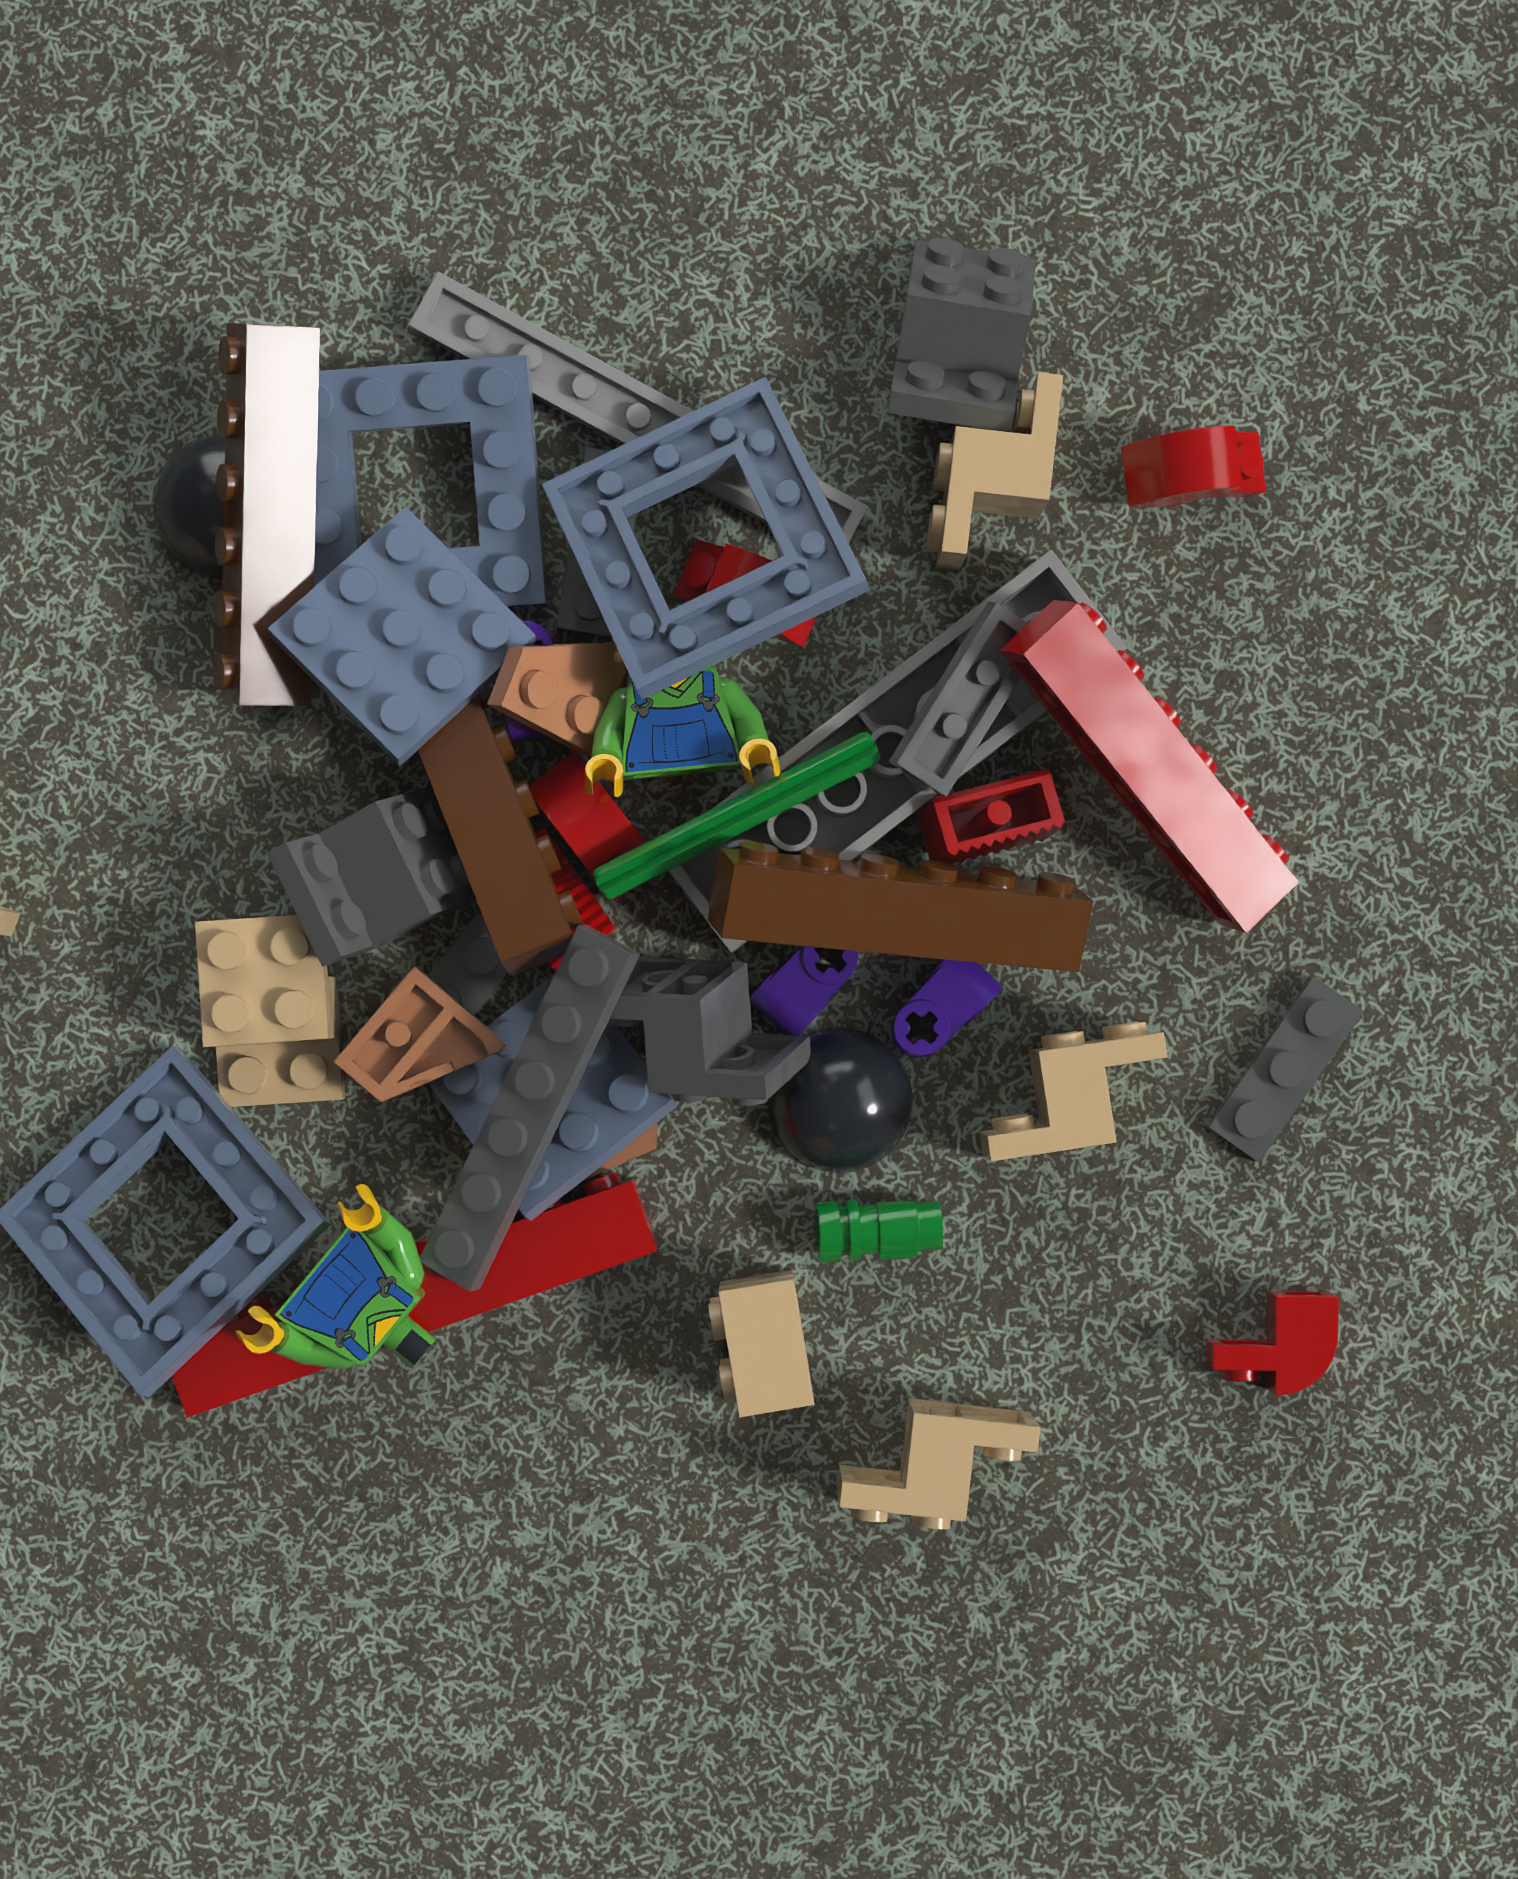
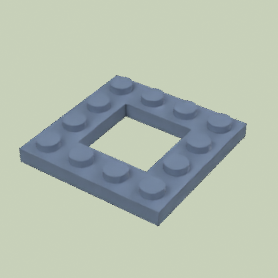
(481, 392)
(677, 643)
(273, 1226)

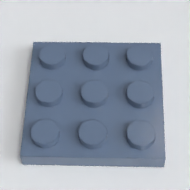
(400, 635)
(601, 1119)

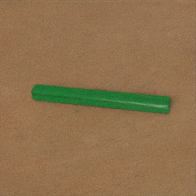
(736, 815)

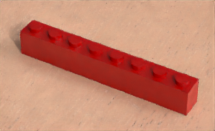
(536, 1255)

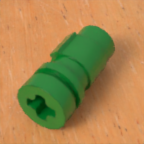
(885, 1229)

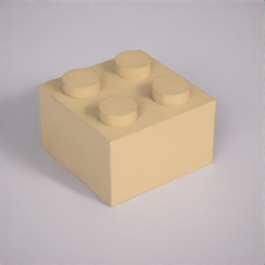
(764, 1343)

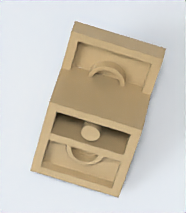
(995, 471)
(268, 1012)
(1071, 1092)
(936, 1462)

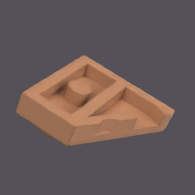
(559, 689)
(416, 1039)

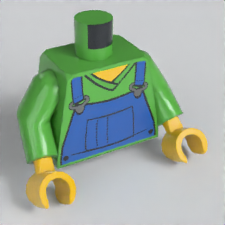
(681, 730)
(352, 1298)

